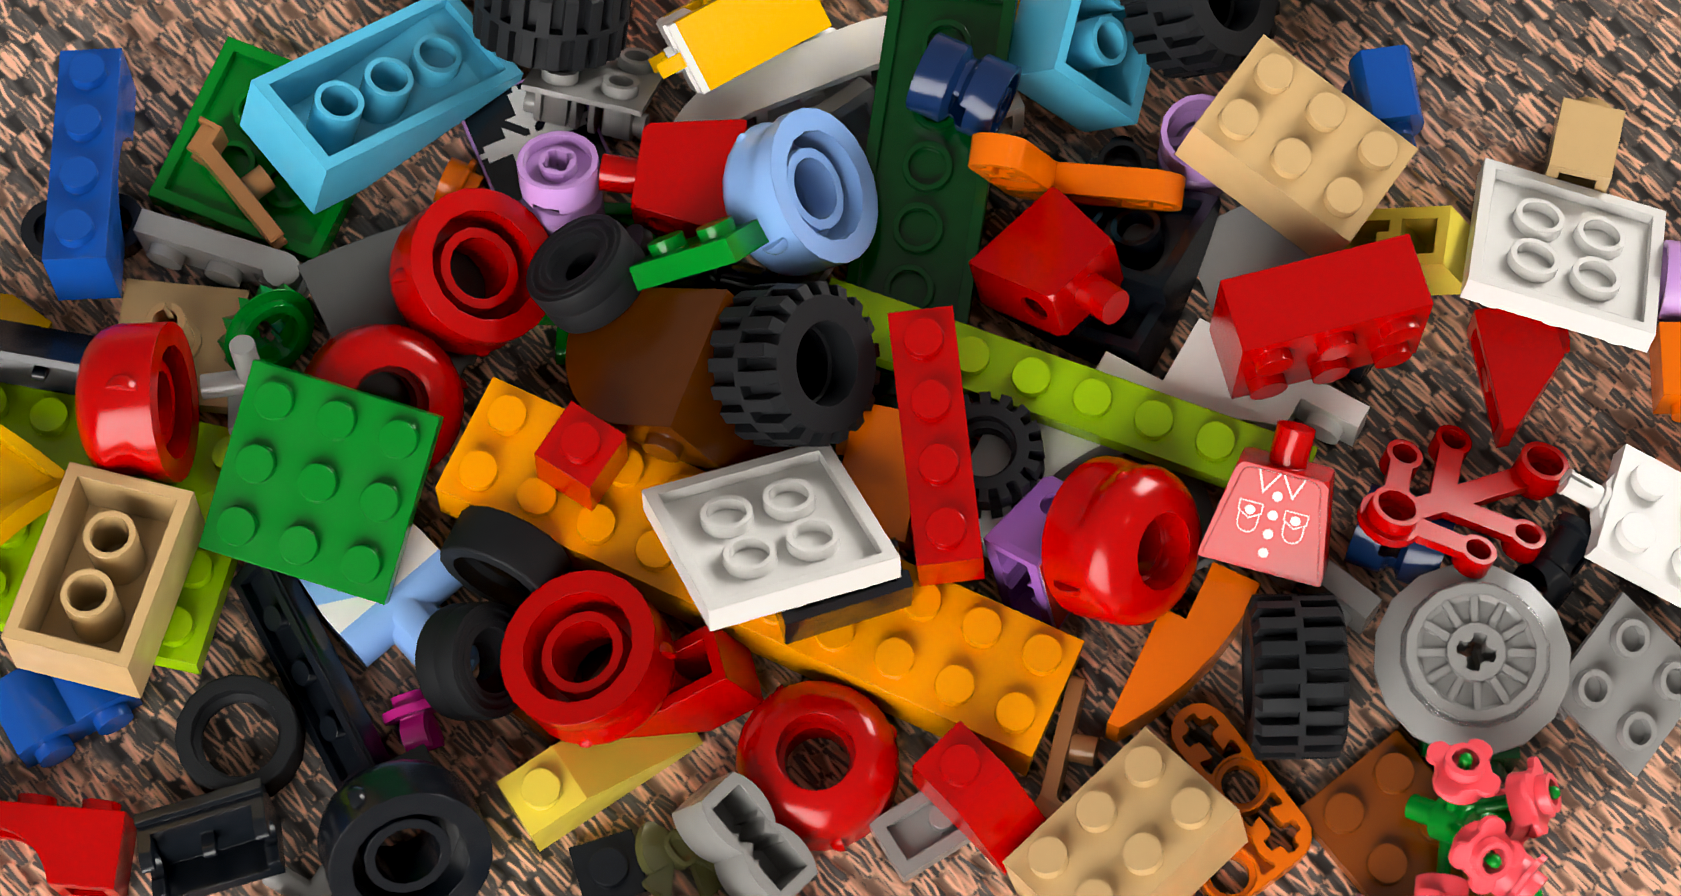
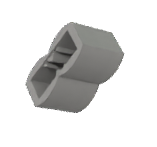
(737, 831)

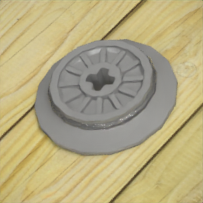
(1428, 680)

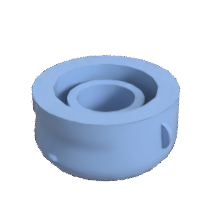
(805, 188)

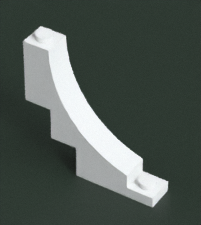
(1198, 380)

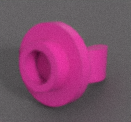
(416, 721)

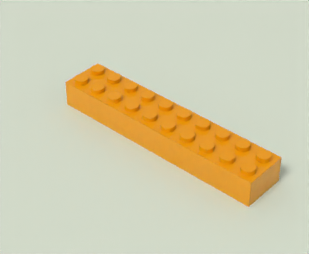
(925, 663)

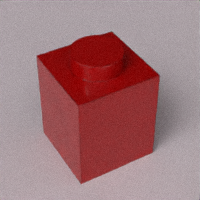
(581, 456)

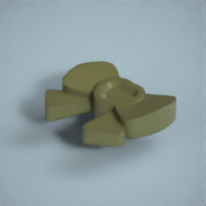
(662, 851)

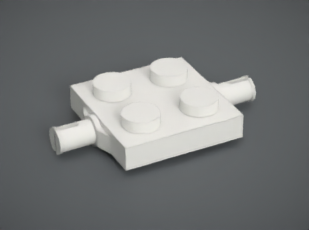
(1634, 520)

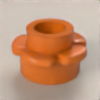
(458, 176)

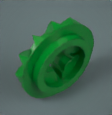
(288, 317)

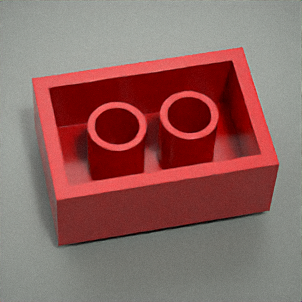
(1320, 317)

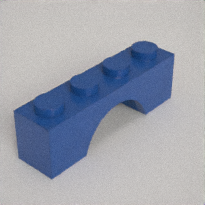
(83, 218)

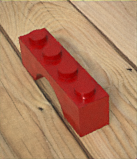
(936, 446)
(80, 848)

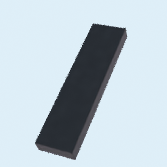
(310, 671)

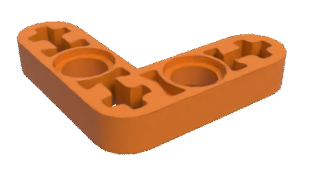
(1028, 173)
(1260, 862)

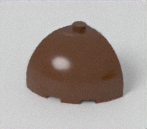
(653, 378)

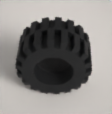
(553, 32)
(1198, 35)
(794, 364)
(1295, 676)

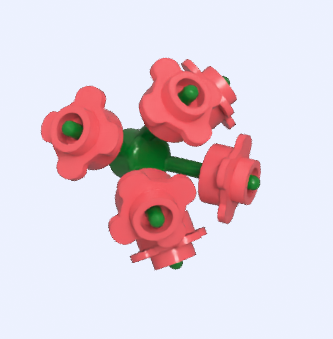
(1488, 833)

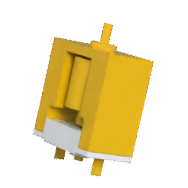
(728, 37)

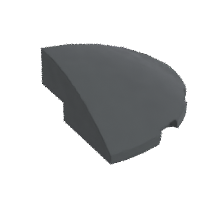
(355, 290)

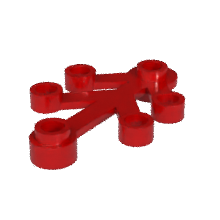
(1399, 518)

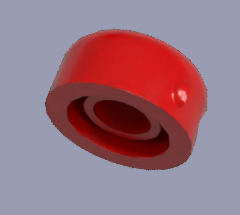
(499, 239)
(411, 357)
(139, 401)
(1120, 541)
(556, 633)
(834, 712)

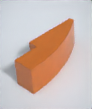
(1182, 651)

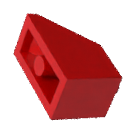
(1513, 365)
(709, 687)
(977, 794)

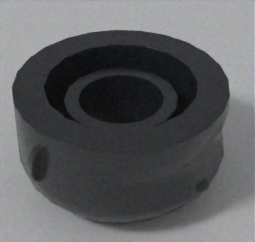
(443, 860)

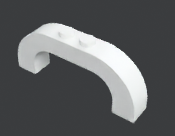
(806, 78)

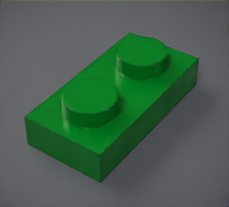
(716, 246)

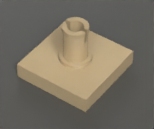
(196, 311)

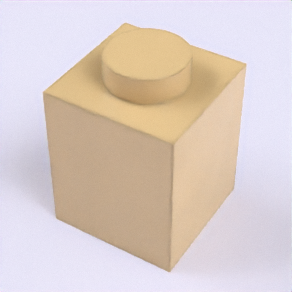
(1584, 142)

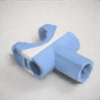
(374, 628)

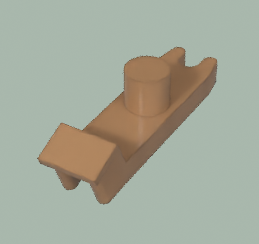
(246, 191)
(1066, 747)

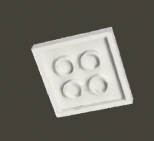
(1564, 255)
(770, 535)

